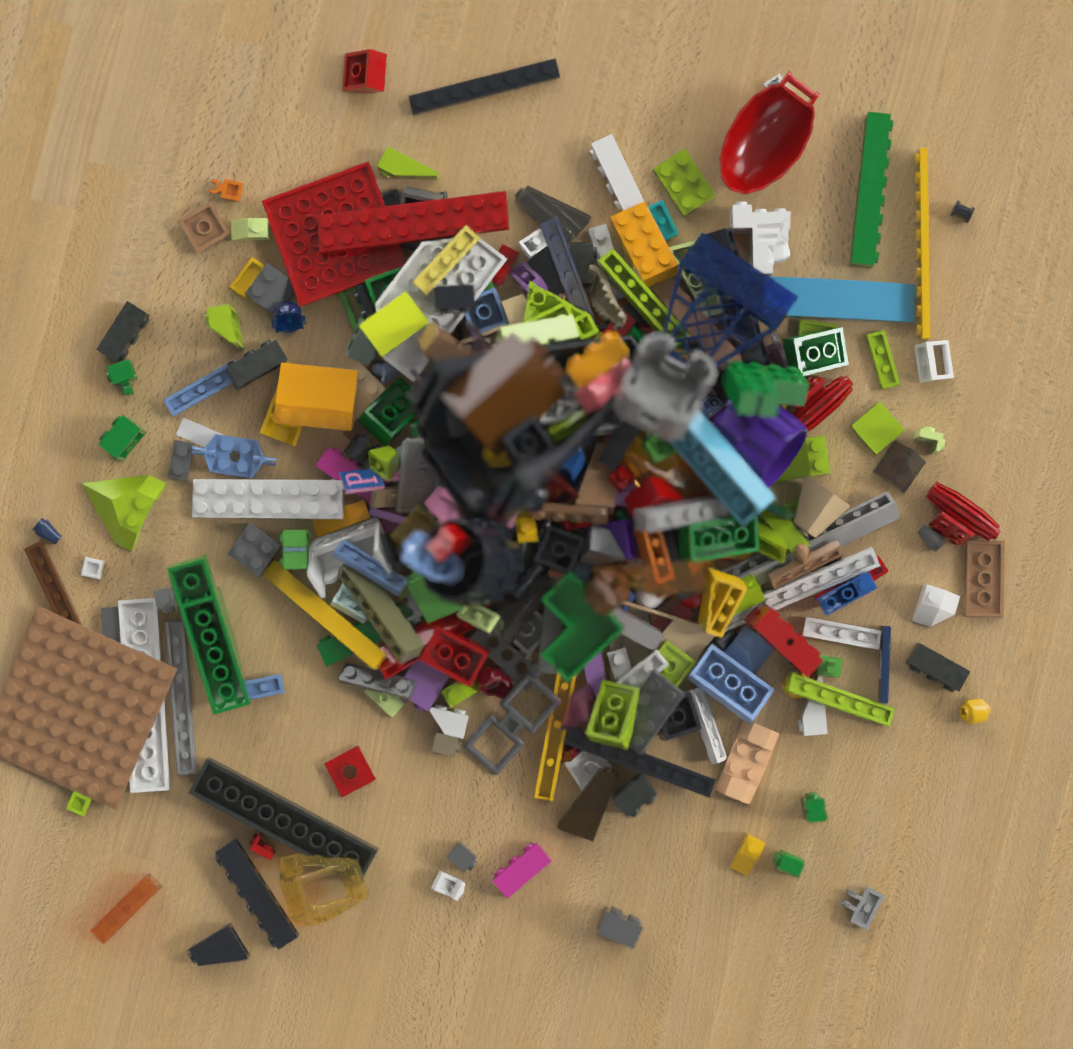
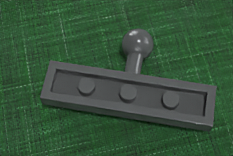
(375, 681)

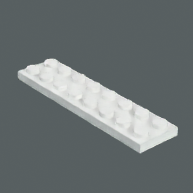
(268, 499)

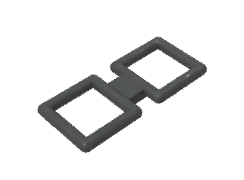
(512, 723)

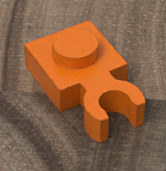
(230, 190)

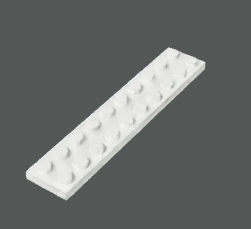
(142, 632)

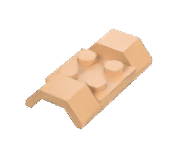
(747, 761)

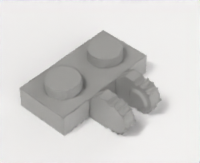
(866, 907)

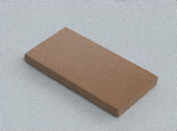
(984, 578)

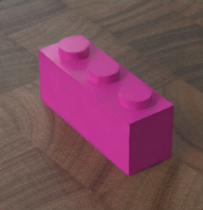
(521, 869)

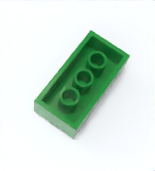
(717, 539)

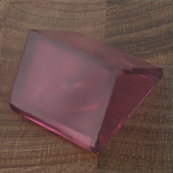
(579, 707)

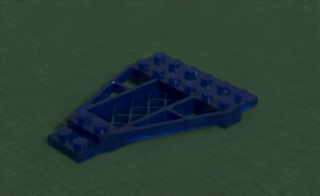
(737, 283)

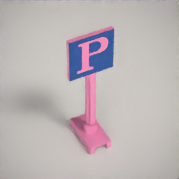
(363, 480)

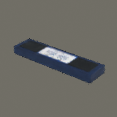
(884, 664)

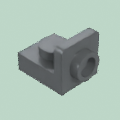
(413, 607)

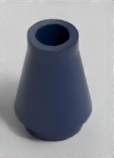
(47, 531)

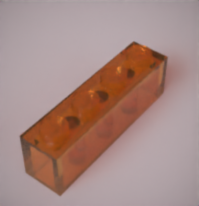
(126, 908)

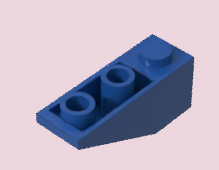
(847, 593)

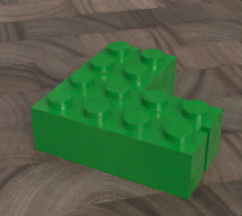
(775, 384)
(585, 632)

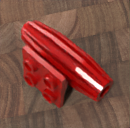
(821, 400)
(959, 516)

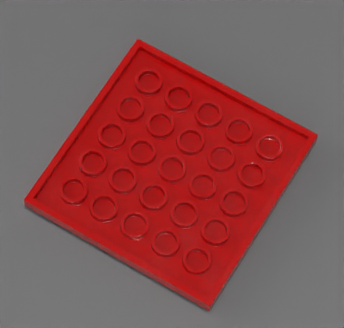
(296, 233)

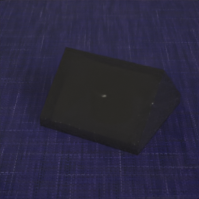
(899, 466)

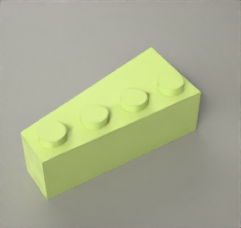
(546, 331)

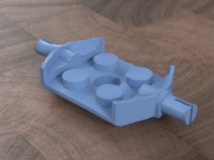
(218, 456)

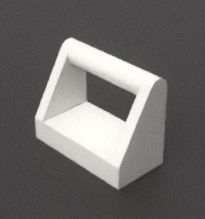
(926, 361)

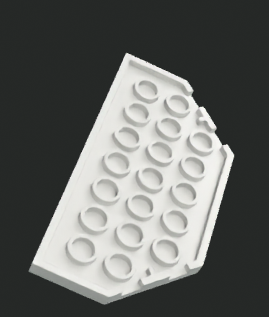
(475, 268)

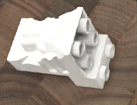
(766, 234)

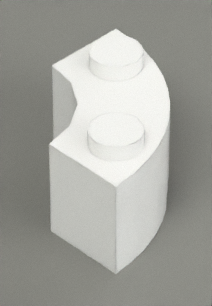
(562, 409)

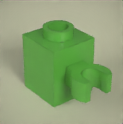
(830, 666)

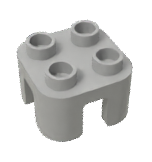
(661, 391)

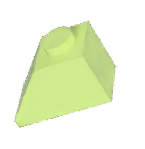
(250, 229)

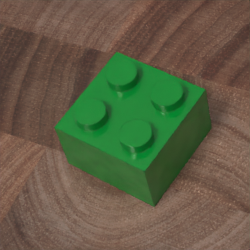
(122, 437)

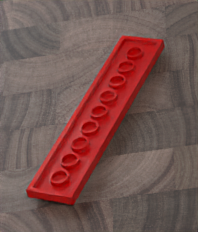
(412, 222)

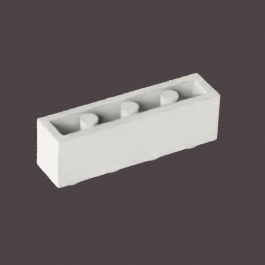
(616, 173)

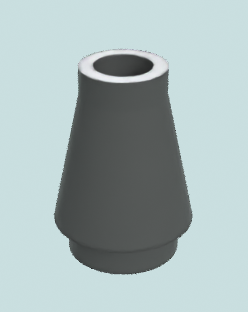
(931, 538)

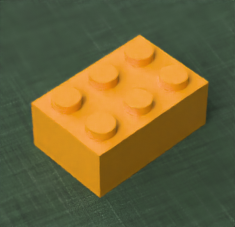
(597, 359)

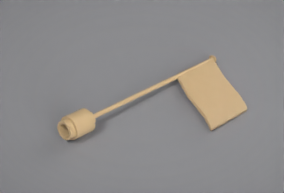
(681, 632)

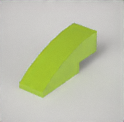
(771, 543)

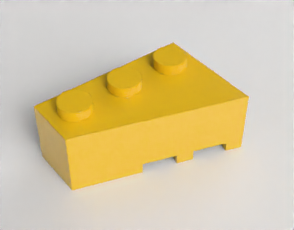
(720, 601)

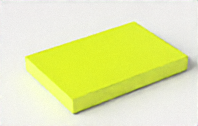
(394, 324)

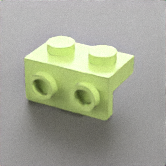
(929, 435)

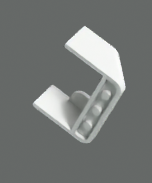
(324, 568)

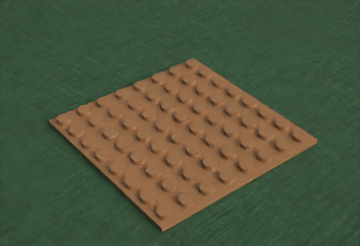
(80, 707)

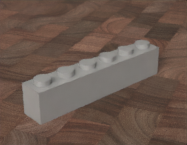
(680, 513)

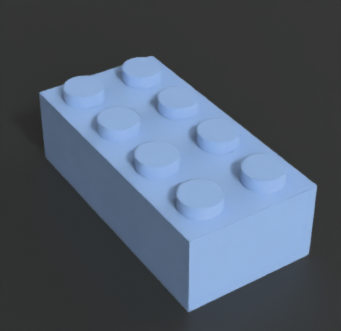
(730, 683)

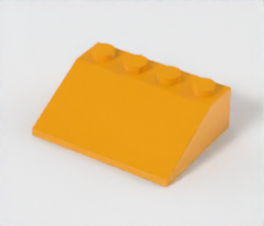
(316, 396)

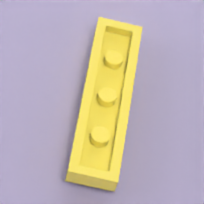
(446, 260)

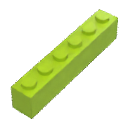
(638, 294)

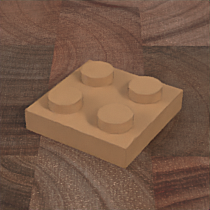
(204, 227)

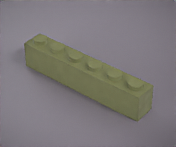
(382, 614)

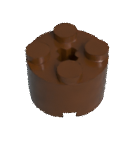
(606, 591)

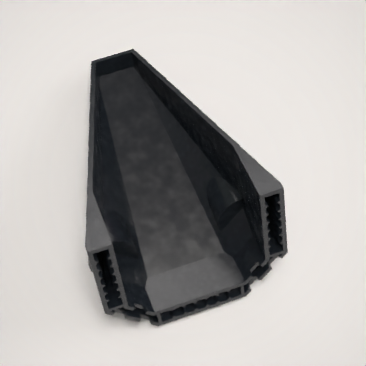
(457, 452)

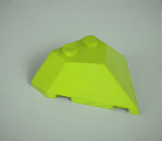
(545, 305)
(124, 505)

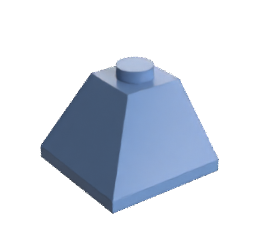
(749, 650)

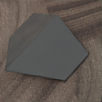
(600, 547)

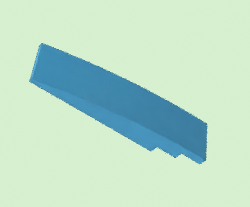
(850, 300)

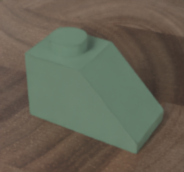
(360, 347)

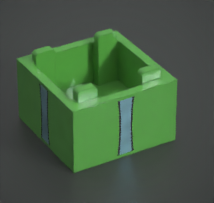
(295, 549)

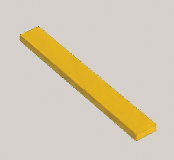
(325, 614)

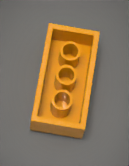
(644, 244)

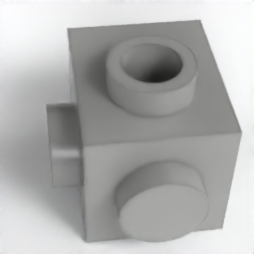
(165, 599)

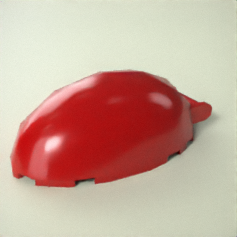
(767, 136)

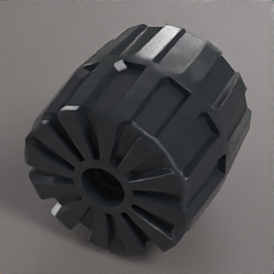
(489, 565)

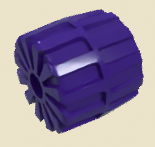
(762, 441)

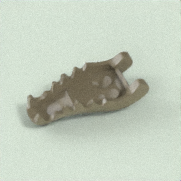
(603, 298)

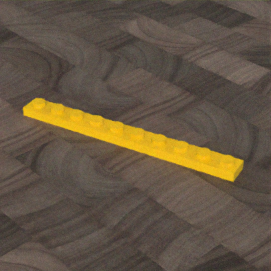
(922, 251)

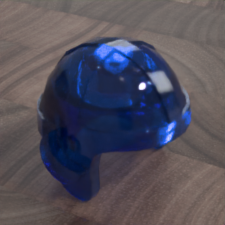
(288, 318)

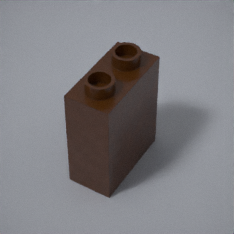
(506, 389)

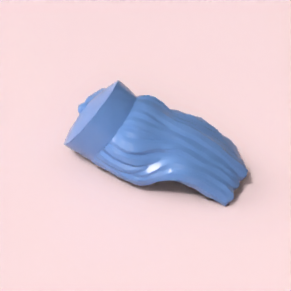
(421, 561)

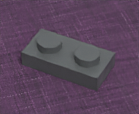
(181, 460)

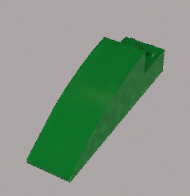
(209, 633)

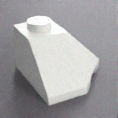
(934, 606)

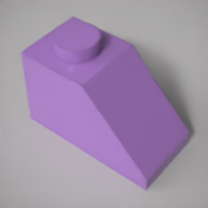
(523, 274)

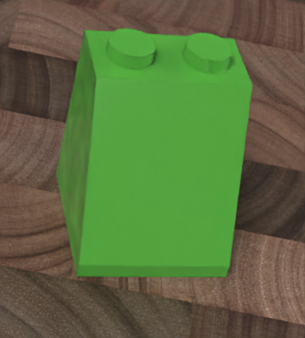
(428, 602)

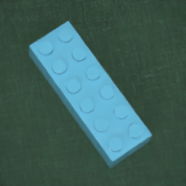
(723, 470)

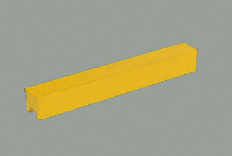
(553, 742)

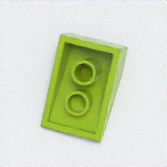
(810, 460)
(613, 715)

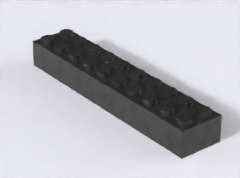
(278, 816)

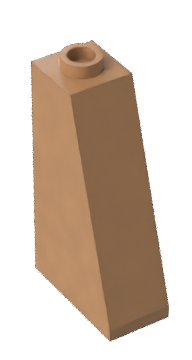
(596, 488)

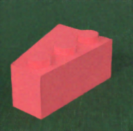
(601, 389)

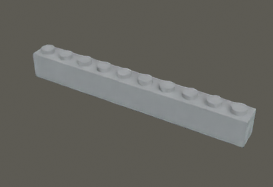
(846, 528)

